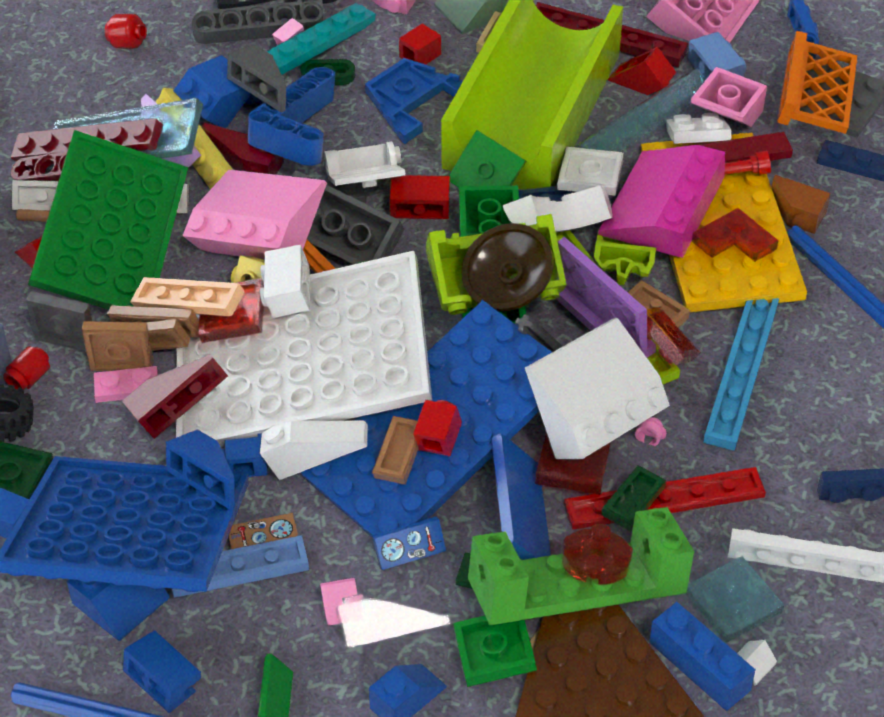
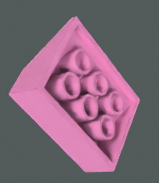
(701, 17)
(254, 213)

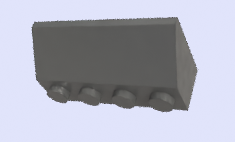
(352, 227)

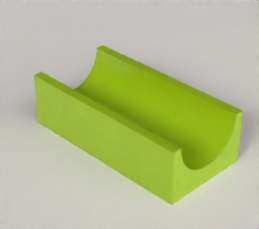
(532, 89)

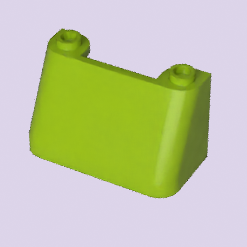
(446, 261)

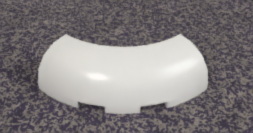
(572, 212)

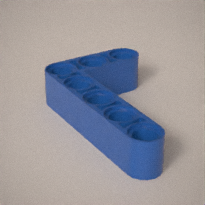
(284, 131)

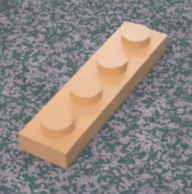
(201, 296)

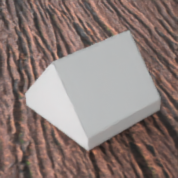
(758, 656)

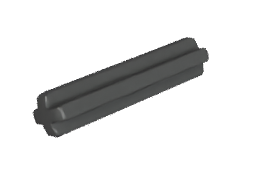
(529, 326)

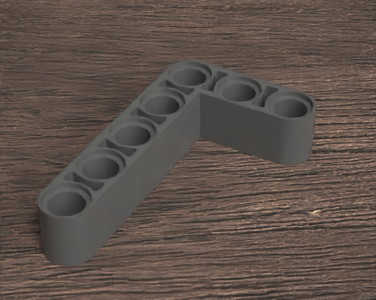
(246, 16)

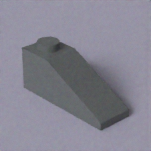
(258, 74)

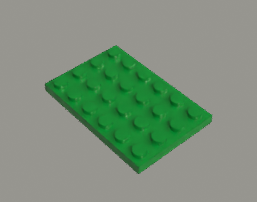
(107, 222)

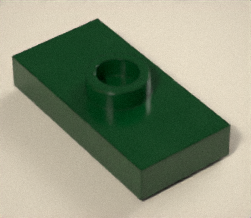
(633, 495)

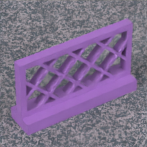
(597, 298)

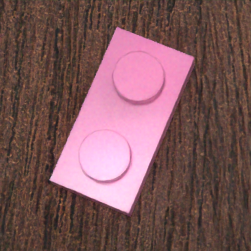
(120, 383)

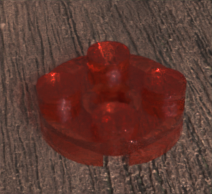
(582, 554)

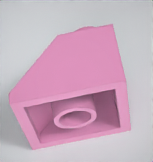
(731, 96)

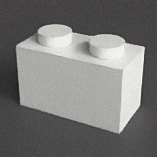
(286, 281)

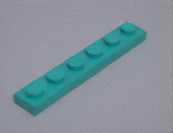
(321, 37)

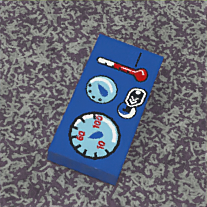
(409, 543)

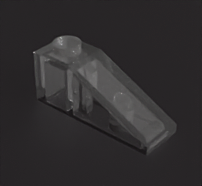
(378, 620)

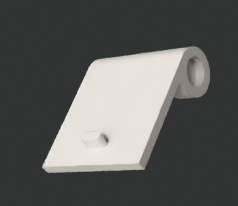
(363, 164)

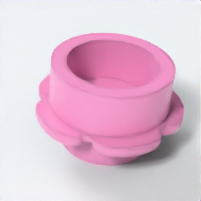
(651, 427)

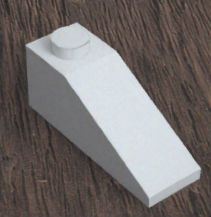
(307, 444)

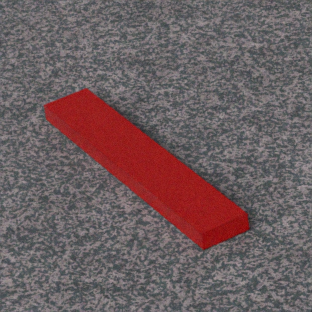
(677, 496)

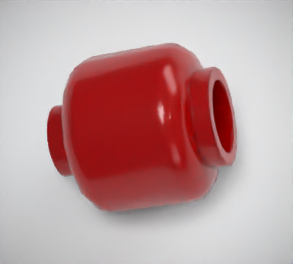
(125, 31)

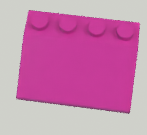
(666, 198)

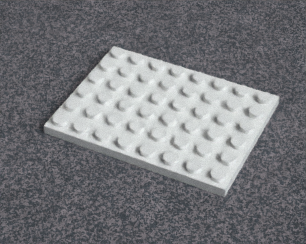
(340, 361)

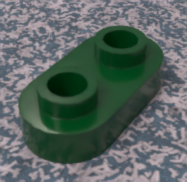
(343, 69)

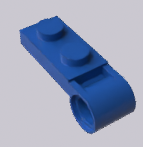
(801, 21)

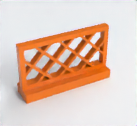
(797, 80)

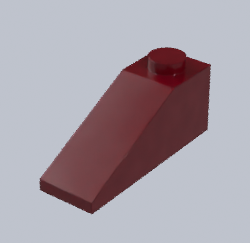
(239, 153)
(171, 394)

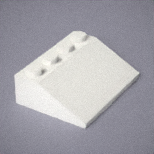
(595, 390)

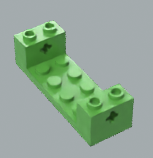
(542, 587)

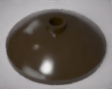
(498, 256)

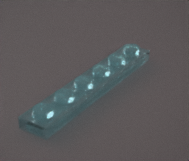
(646, 116)

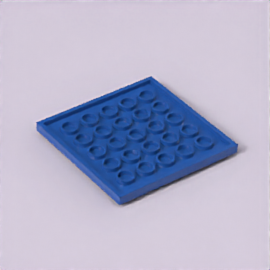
(120, 526)

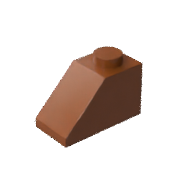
(800, 203)

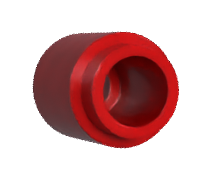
(27, 368)

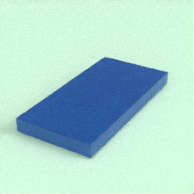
(520, 499)

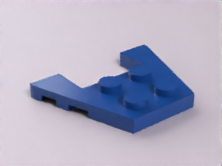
(404, 89)

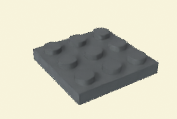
(866, 99)

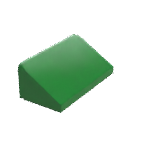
(275, 688)

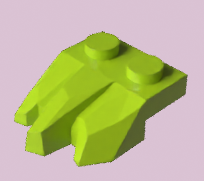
(623, 258)

